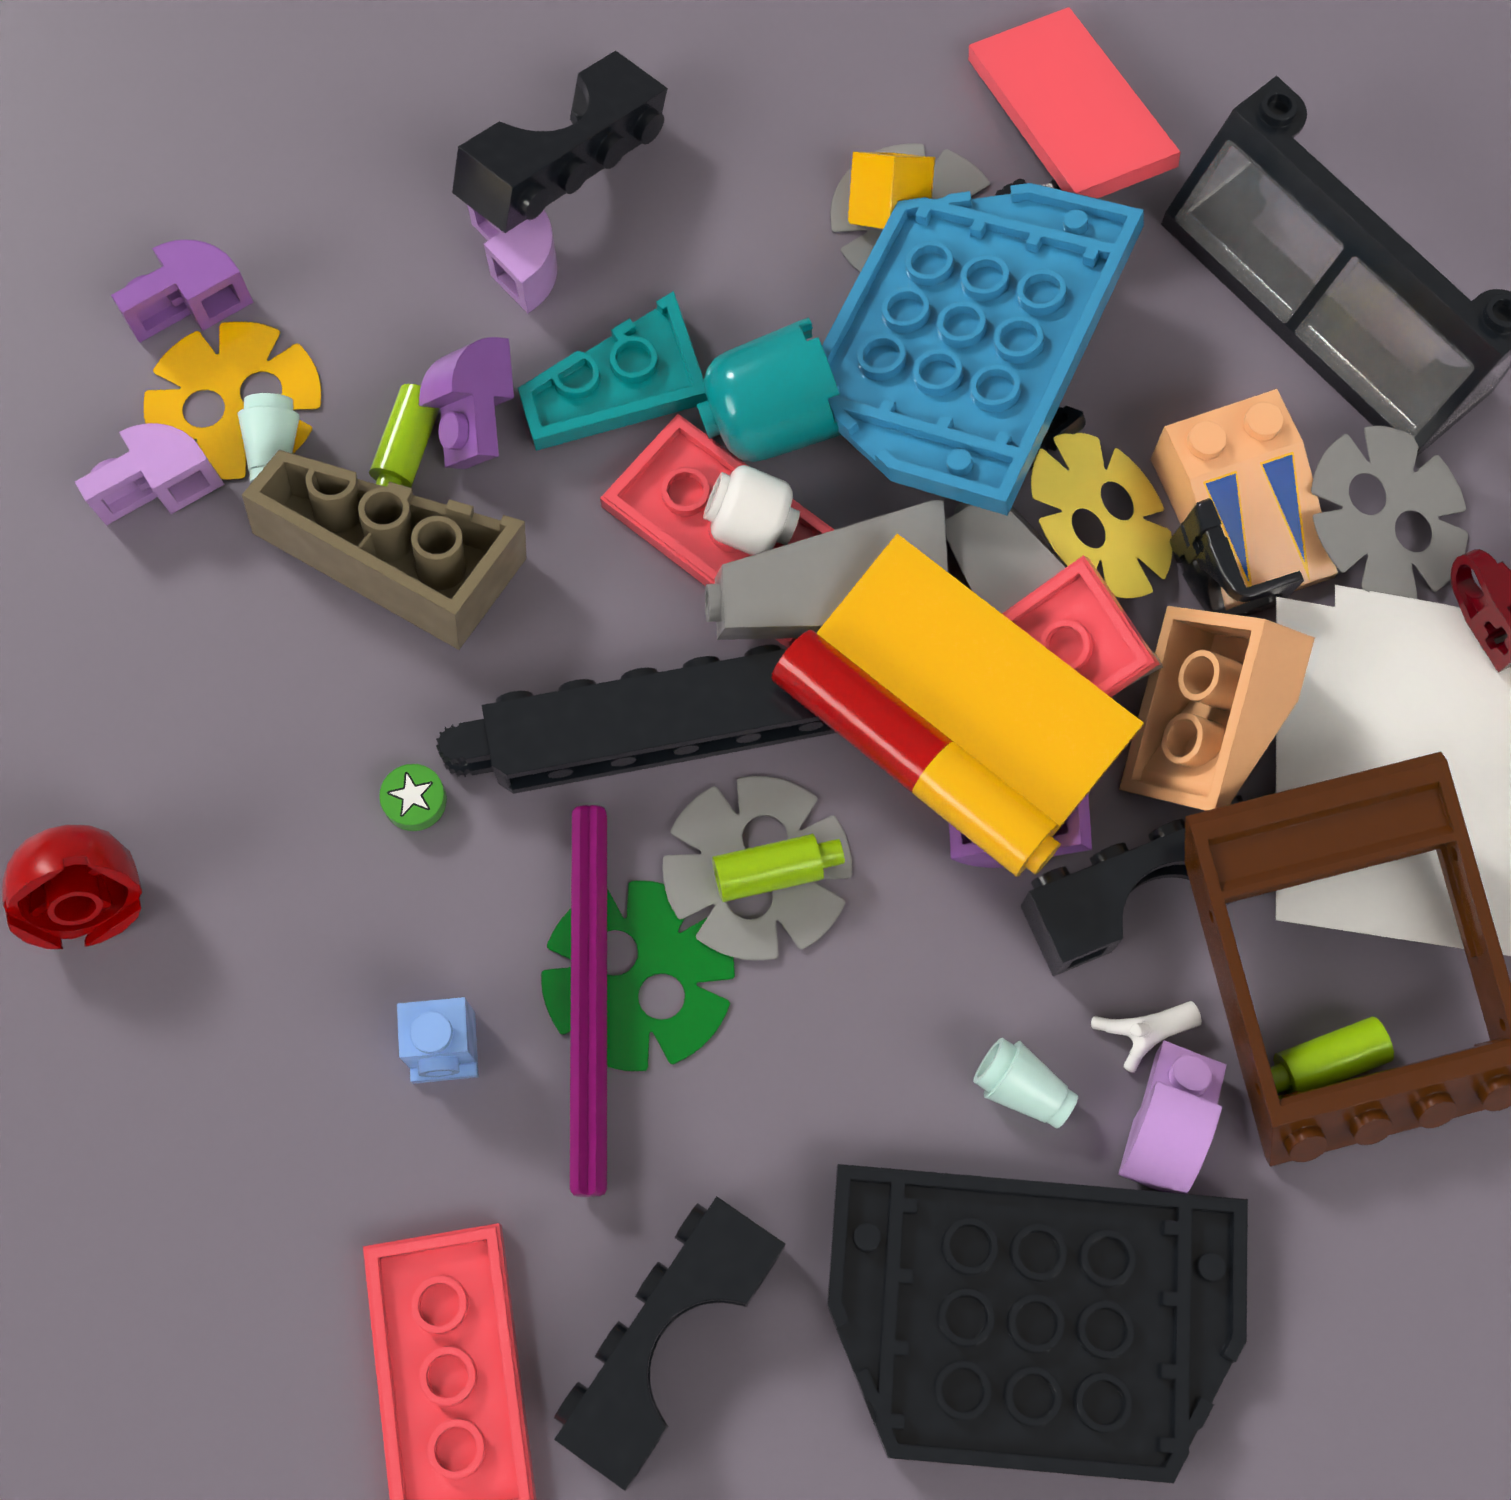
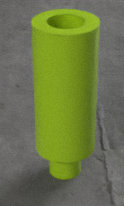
(403, 439)
(774, 866)
(1333, 1057)

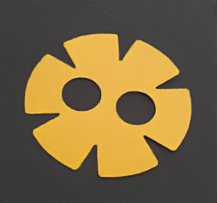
(242, 352)

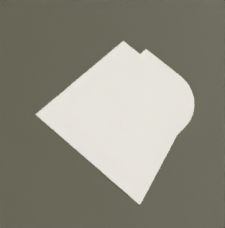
(1383, 688)

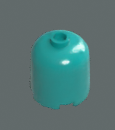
(771, 394)

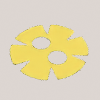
(1081, 489)

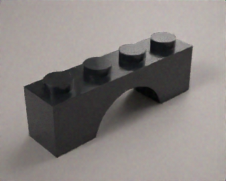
(518, 172)
(1082, 912)
(616, 1418)

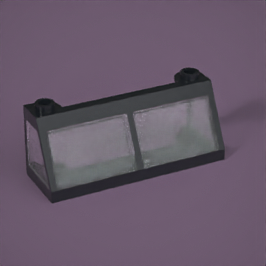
(1337, 275)

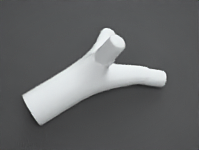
(1150, 1029)

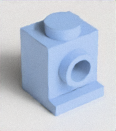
(438, 1039)

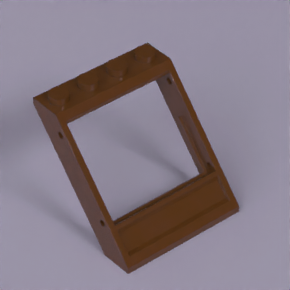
(1319, 835)

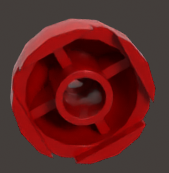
(70, 886)

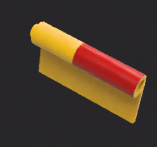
(958, 705)

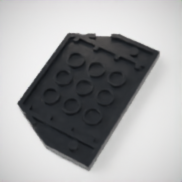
(1036, 1318)

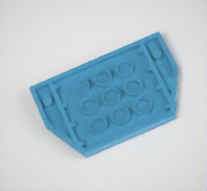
(973, 334)

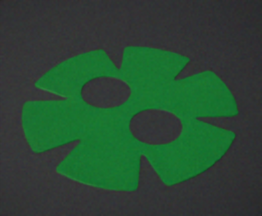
(660, 951)

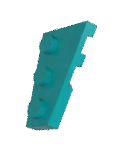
(622, 381)

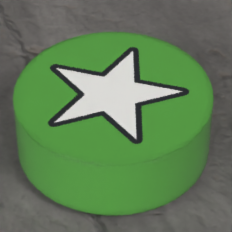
(413, 797)

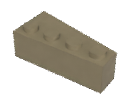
(395, 548)

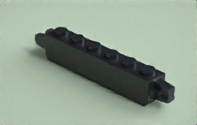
(630, 723)

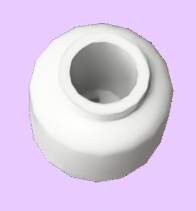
(751, 510)

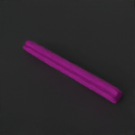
(588, 1003)

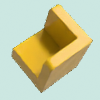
(882, 181)

